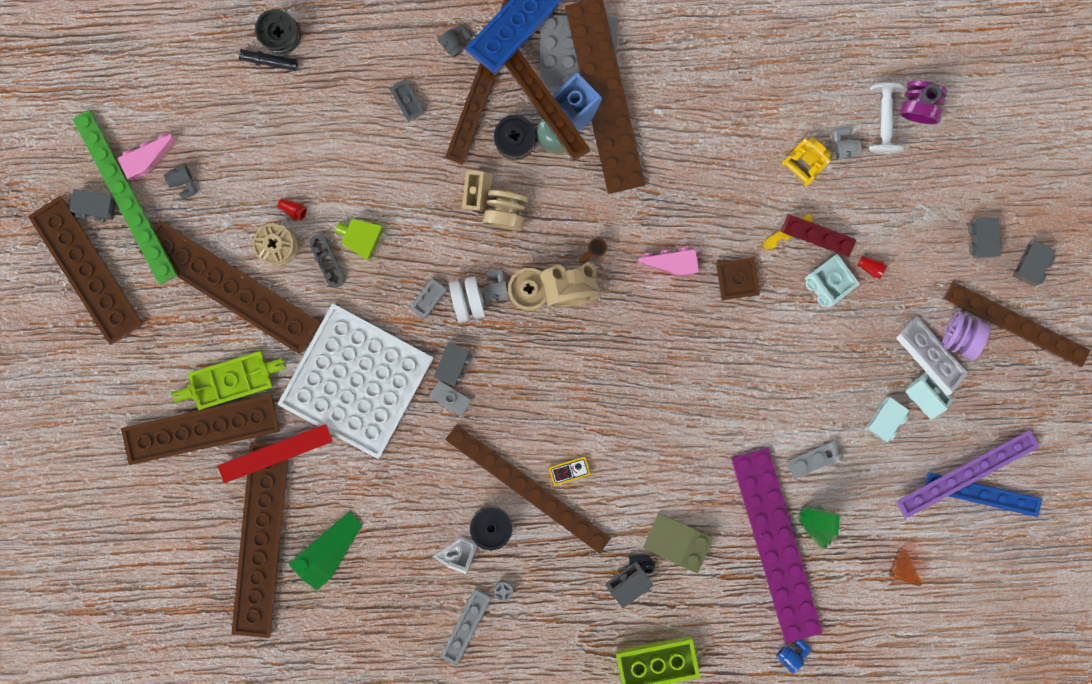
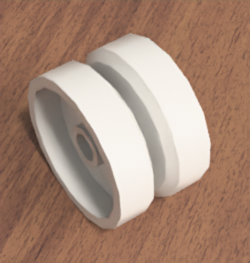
(467, 299)

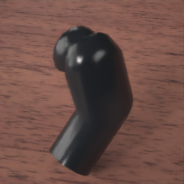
(645, 562)

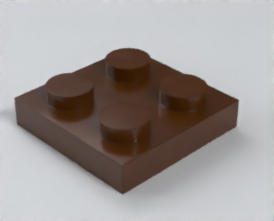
(737, 279)

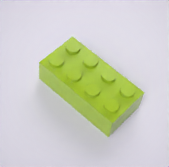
(658, 662)

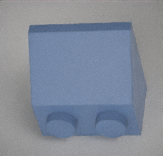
(578, 101)

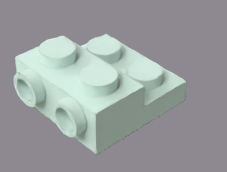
(831, 281)

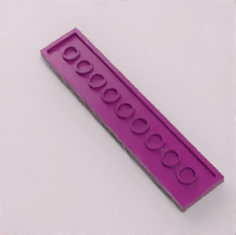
(776, 545)

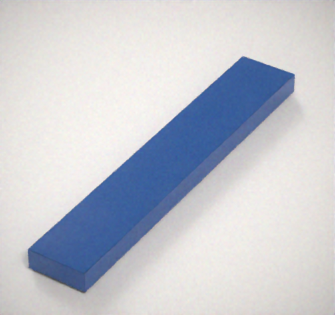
(995, 497)

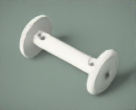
(886, 89)

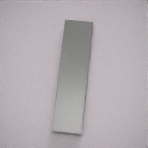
(466, 626)

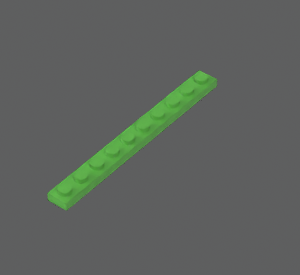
(125, 197)

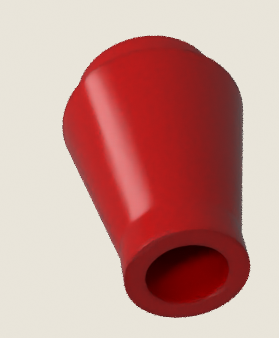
(293, 209)
(872, 267)

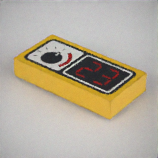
(569, 471)

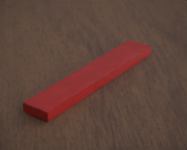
(275, 453)

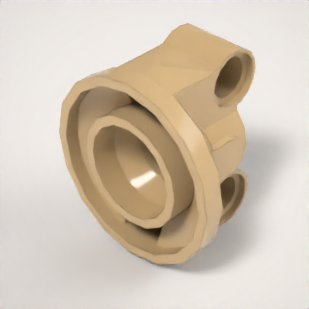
(570, 286)

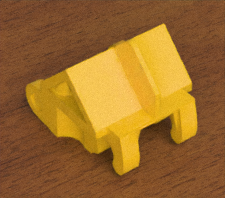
(813, 154)

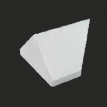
(457, 555)

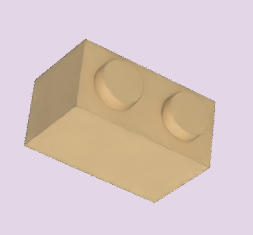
(476, 190)

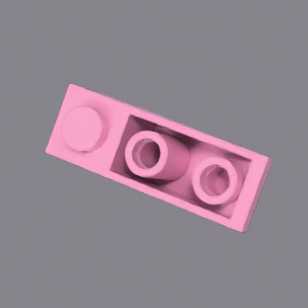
(144, 159)
(675, 263)

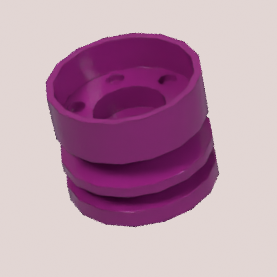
(918, 112)

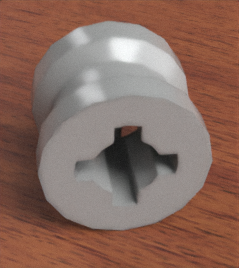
(503, 595)

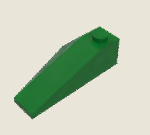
(820, 524)
(324, 555)

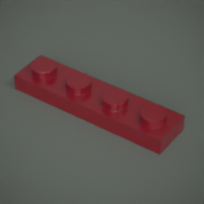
(818, 235)

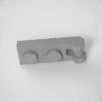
(814, 459)

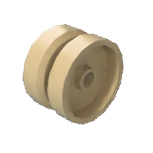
(519, 282)

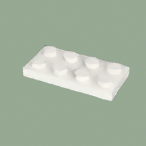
(931, 356)

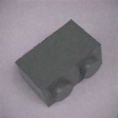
(92, 204)
(985, 238)
(1034, 263)
(452, 364)
(629, 585)

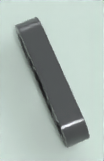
(325, 246)

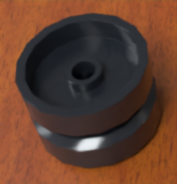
(514, 126)
(490, 516)

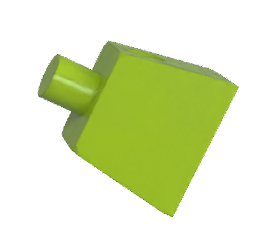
(360, 236)

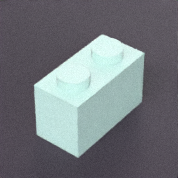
(929, 396)
(887, 419)

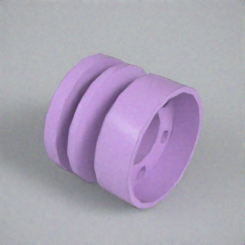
(967, 337)

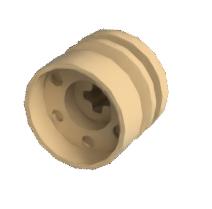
(505, 210)
(286, 245)

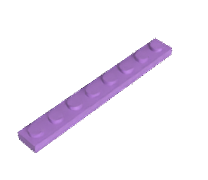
(967, 474)

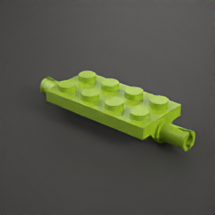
(229, 380)

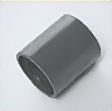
(936, 91)

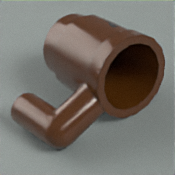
(596, 248)

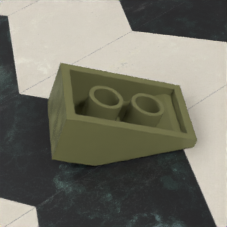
(678, 542)

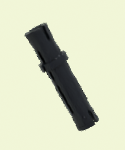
(261, 58)

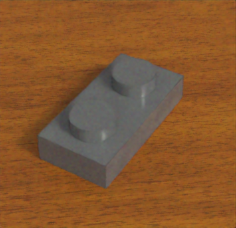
(407, 100)

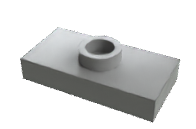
(428, 298)
(450, 398)

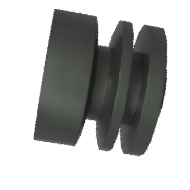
(270, 24)

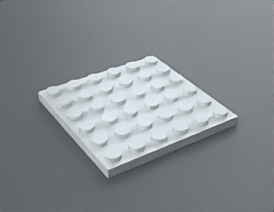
(355, 381)

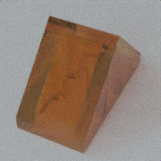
(903, 568)

